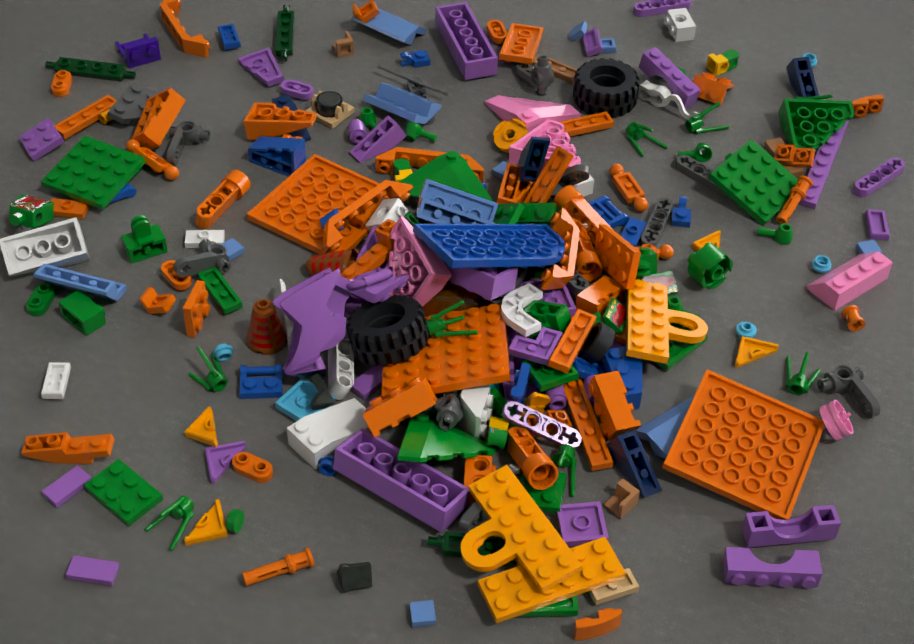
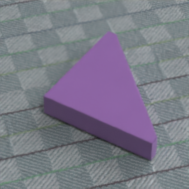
(221, 457)

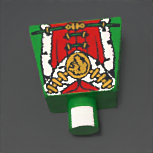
(30, 211)

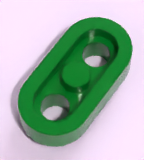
(40, 299)

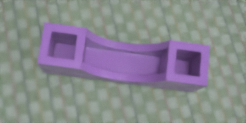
(656, 63)
(815, 525)
(744, 568)

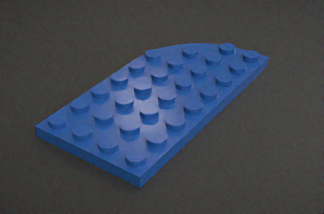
(493, 244)

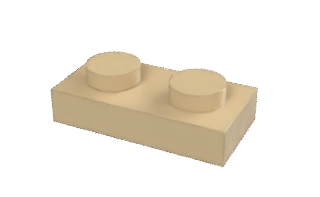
(615, 590)

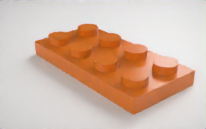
(521, 43)
(617, 256)

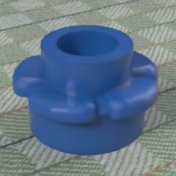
(326, 465)

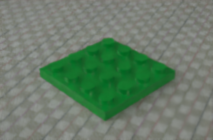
(93, 172)
(755, 181)

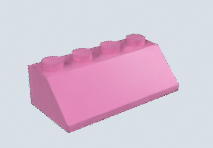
(851, 279)

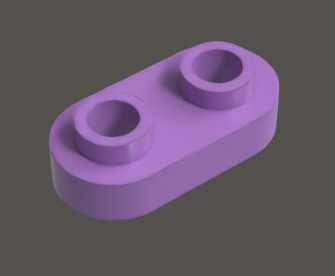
(297, 89)

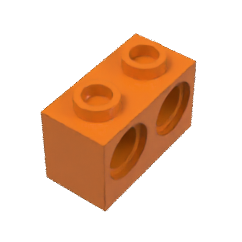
(476, 469)

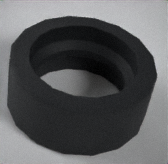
(597, 342)

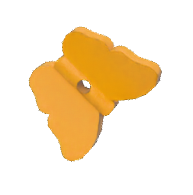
(537, 402)

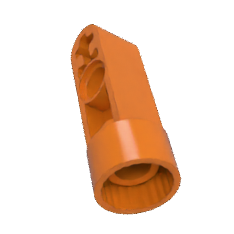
(232, 188)
(580, 210)
(587, 260)
(531, 459)

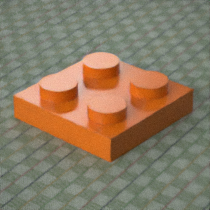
(196, 309)

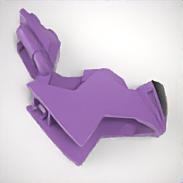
(318, 313)

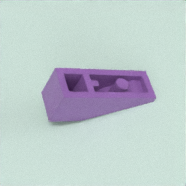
(379, 140)

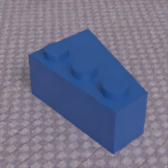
(278, 154)
(630, 372)

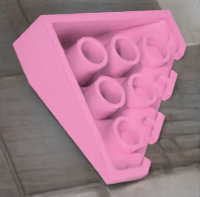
(530, 111)
(548, 129)
(415, 258)

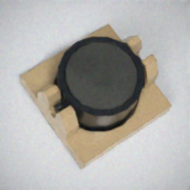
(330, 108)

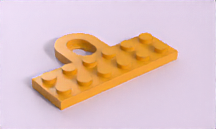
(649, 325)
(524, 529)
(515, 592)

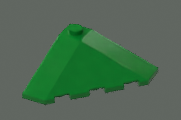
(812, 122)
(448, 170)
(427, 440)

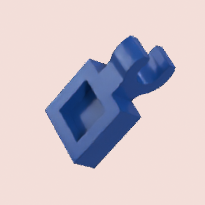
(417, 58)
(681, 216)

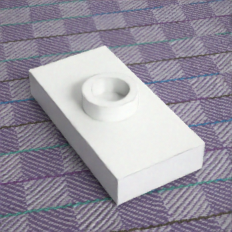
(194, 237)
(56, 380)

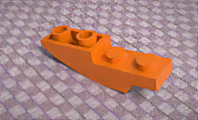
(67, 449)

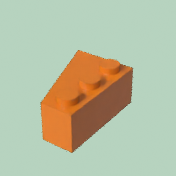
(157, 118)
(511, 188)
(598, 295)
(399, 405)
(612, 405)

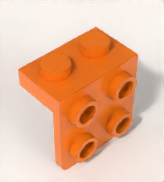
(712, 88)

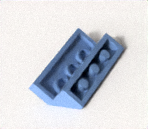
(394, 26)
(403, 103)
(452, 206)
(82, 282)
(664, 428)

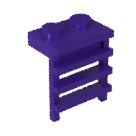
(140, 51)

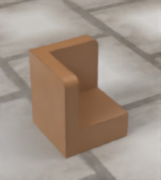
(345, 46)
(624, 500)

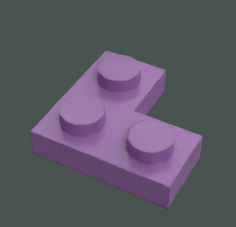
(536, 350)

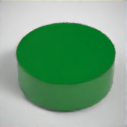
(235, 520)

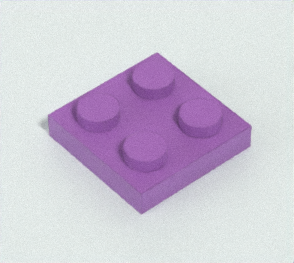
(41, 139)
(581, 523)

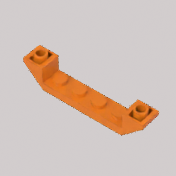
(191, 45)
(418, 158)
(392, 189)
(376, 255)
(560, 275)

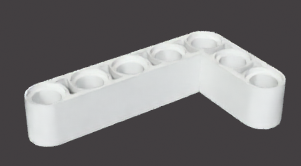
(341, 367)

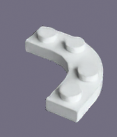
(513, 312)

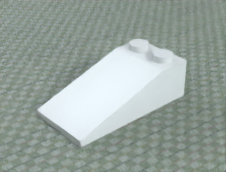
(53, 244)
(325, 430)

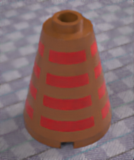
(335, 260)
(265, 329)

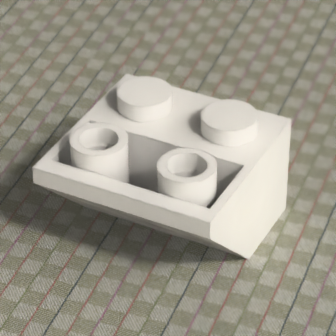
(476, 410)

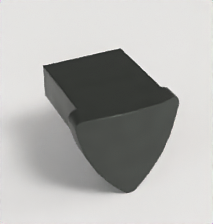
(323, 397)
(355, 575)

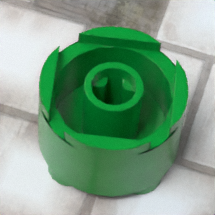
(709, 266)

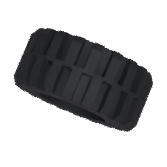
(606, 87)
(387, 330)

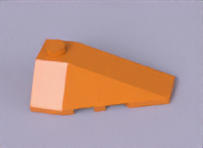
(272, 121)

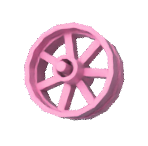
(836, 420)

